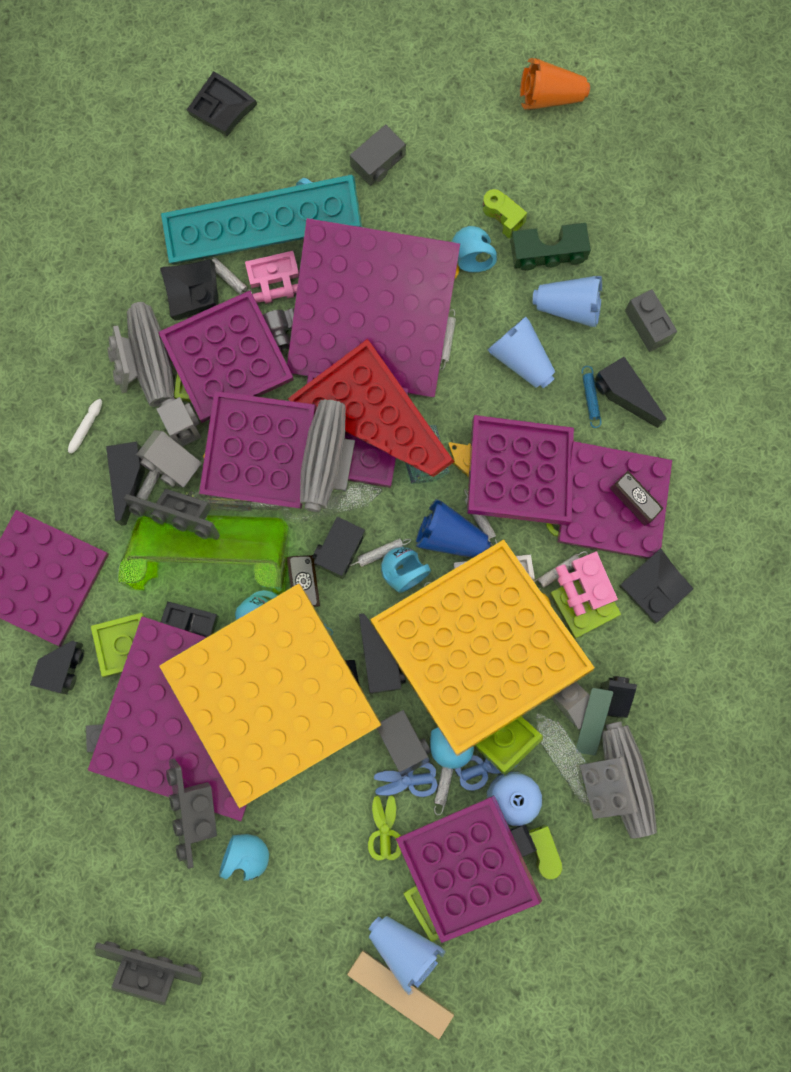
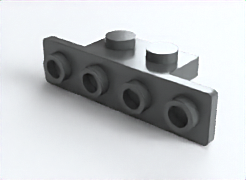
(177, 510)
(193, 813)
(145, 976)

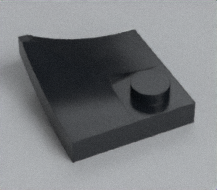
(221, 104)
(190, 288)
(656, 586)
(190, 619)

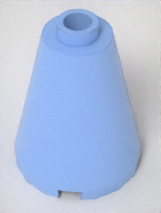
(571, 299)
(524, 354)
(404, 951)

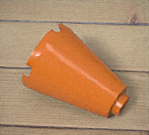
(551, 85)

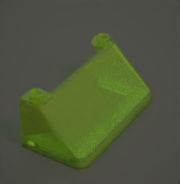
(241, 542)

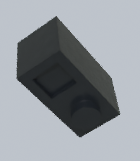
(339, 548)

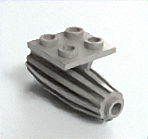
(142, 356)
(326, 456)
(621, 783)

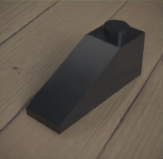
(626, 389)
(125, 476)
(380, 665)

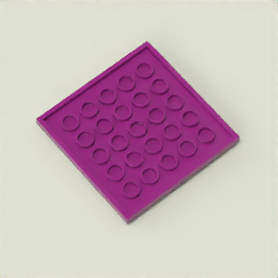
(377, 289)
(150, 725)

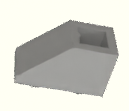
(572, 703)

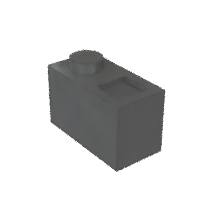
(378, 155)
(650, 320)
(403, 743)

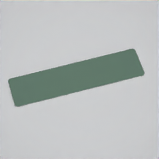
(594, 721)

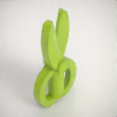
(384, 823)

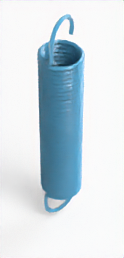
(591, 396)

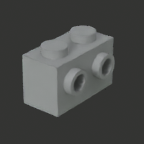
(179, 421)
(168, 458)

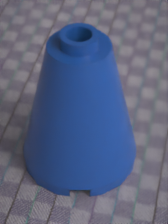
(450, 533)

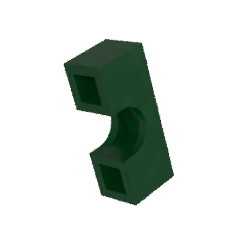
(531, 252)

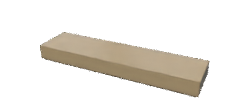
(417, 1006)

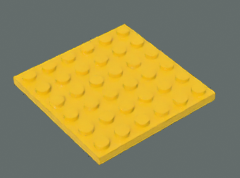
(481, 646)
(270, 695)

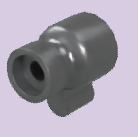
(278, 323)

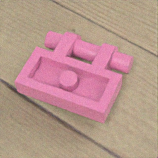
(273, 270)
(593, 580)

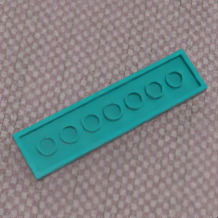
(258, 219)

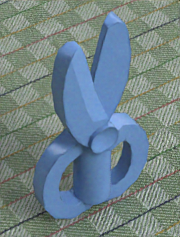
(482, 768)
(400, 782)

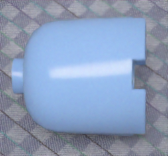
(507, 787)

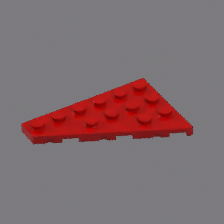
(378, 409)

